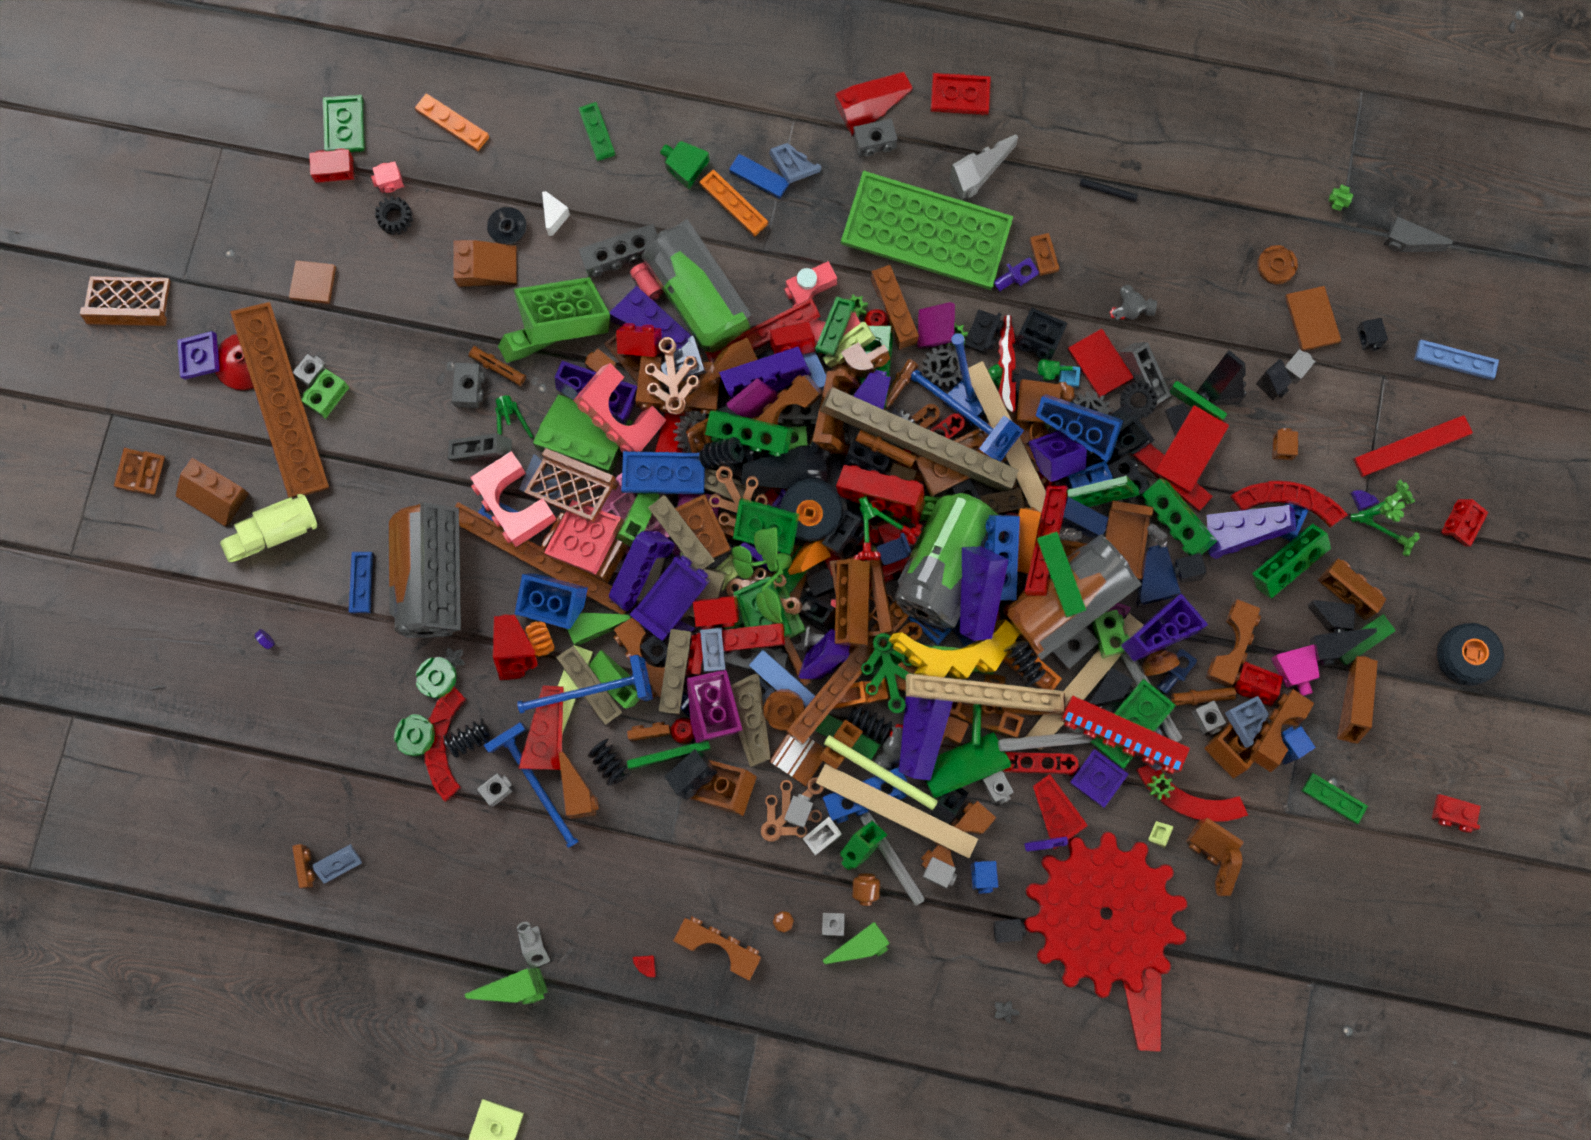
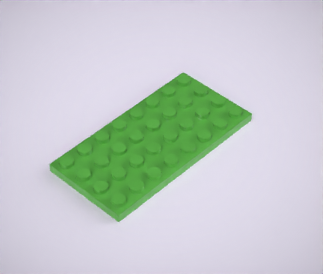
(927, 230)

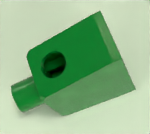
(685, 162)
(858, 849)

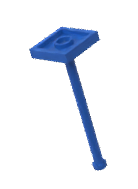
(963, 391)
(999, 439)
(639, 679)
(508, 740)

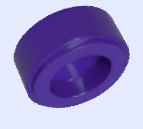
(264, 639)

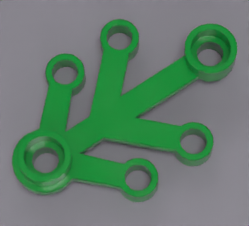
(887, 669)

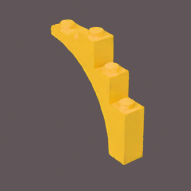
(982, 654)

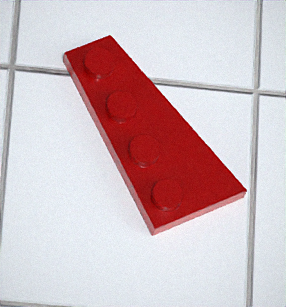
(544, 735)
(1146, 1011)

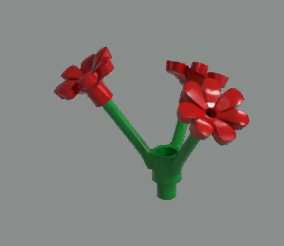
(870, 535)

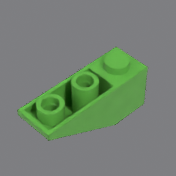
(518, 346)
(637, 517)
(608, 670)

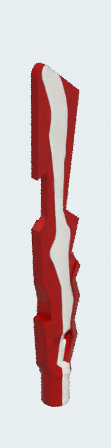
(1007, 362)

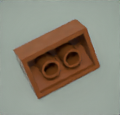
(210, 492)
(1352, 589)

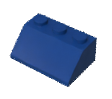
(550, 600)

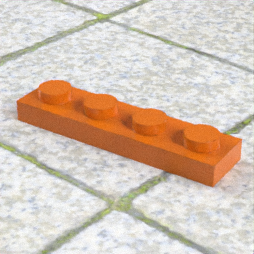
(452, 122)
(733, 203)

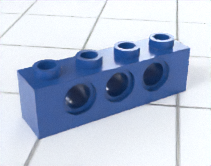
(1008, 546)
(839, 814)

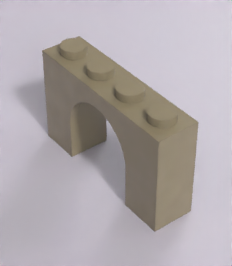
(712, 590)

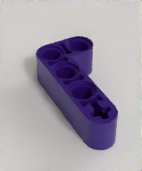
(637, 566)

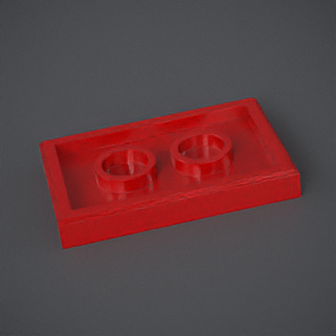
(960, 93)
(1100, 363)

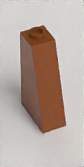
(1358, 700)

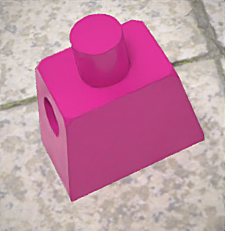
(1298, 668)

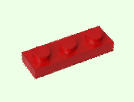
(753, 637)

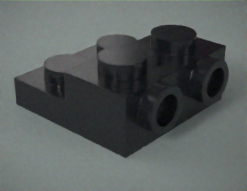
(1040, 334)

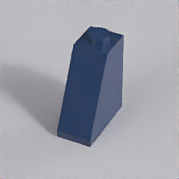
(1083, 519)
(1158, 577)

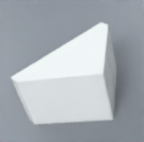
(555, 213)
(822, 836)

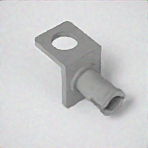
(807, 639)
(532, 944)

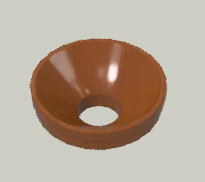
(1159, 662)

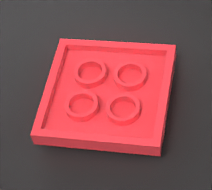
(582, 541)

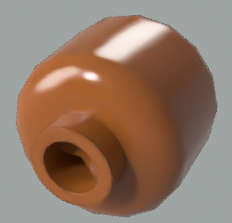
(866, 888)

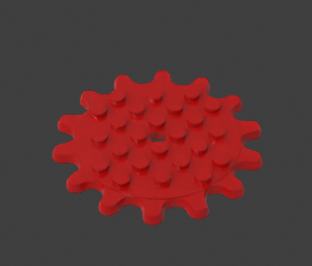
(1097, 946)

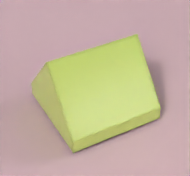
(1160, 834)

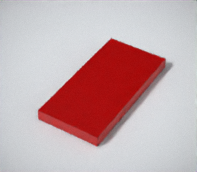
(1191, 449)

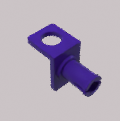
(1015, 275)

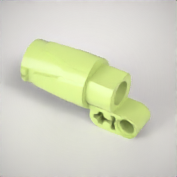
(269, 528)

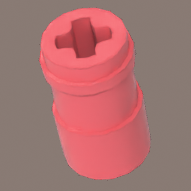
(646, 281)

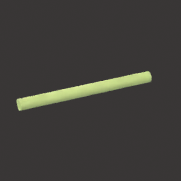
(880, 772)

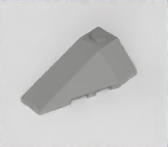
(974, 170)

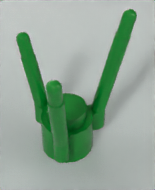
(505, 408)

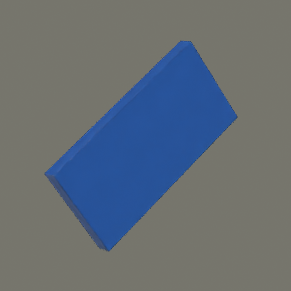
(662, 473)

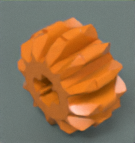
(540, 638)

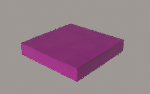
(936, 325)
(752, 399)

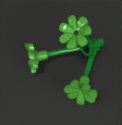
(1391, 510)

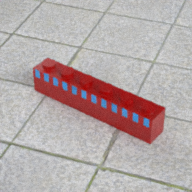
(1124, 734)

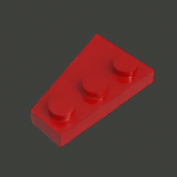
(1057, 810)

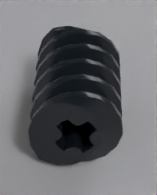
(721, 453)
(1026, 662)
(869, 723)
(467, 738)
(608, 763)

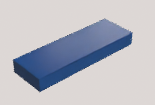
(759, 176)
(361, 582)

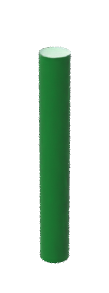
(976, 725)

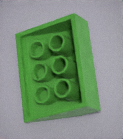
(562, 311)
(575, 436)
(522, 987)

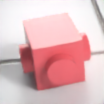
(387, 177)

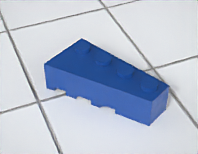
(1086, 426)

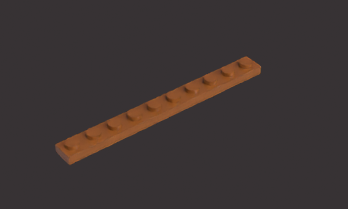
(535, 557)
(839, 683)

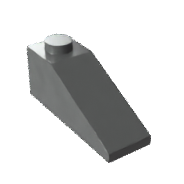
(1409, 237)
(1144, 368)
(479, 448)

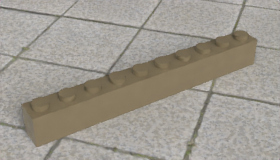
(919, 440)

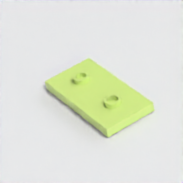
(495, 1122)

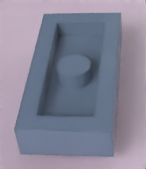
(712, 649)
(337, 863)

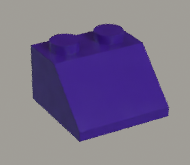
(1058, 455)
(823, 657)

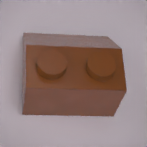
(1212, 840)

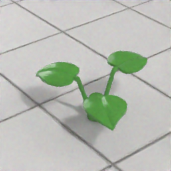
(767, 546)

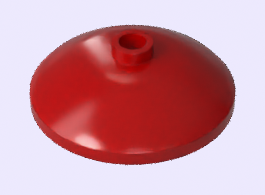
(233, 371)

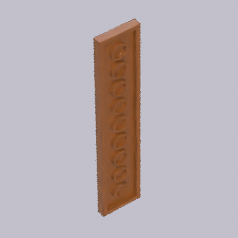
(279, 400)

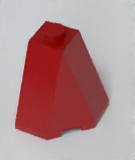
(511, 648)

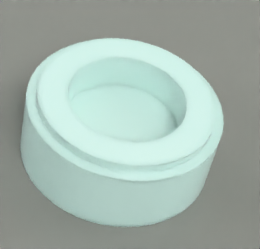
(806, 278)

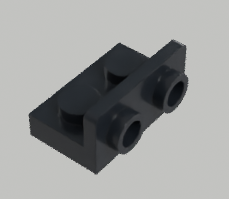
(982, 331)

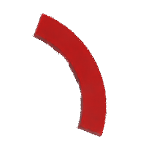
(1290, 493)
(436, 756)
(1192, 806)

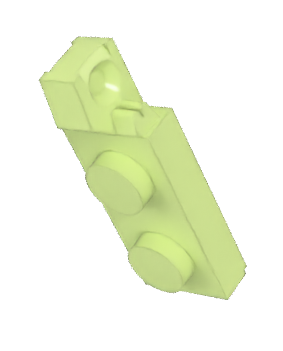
(859, 334)

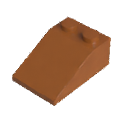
(484, 263)
(1229, 750)
(727, 789)
(577, 795)

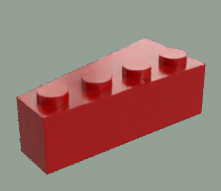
(883, 492)

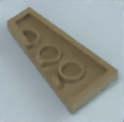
(751, 714)

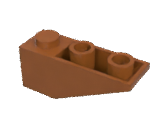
(730, 357)

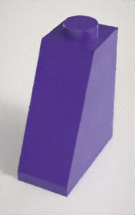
(874, 389)

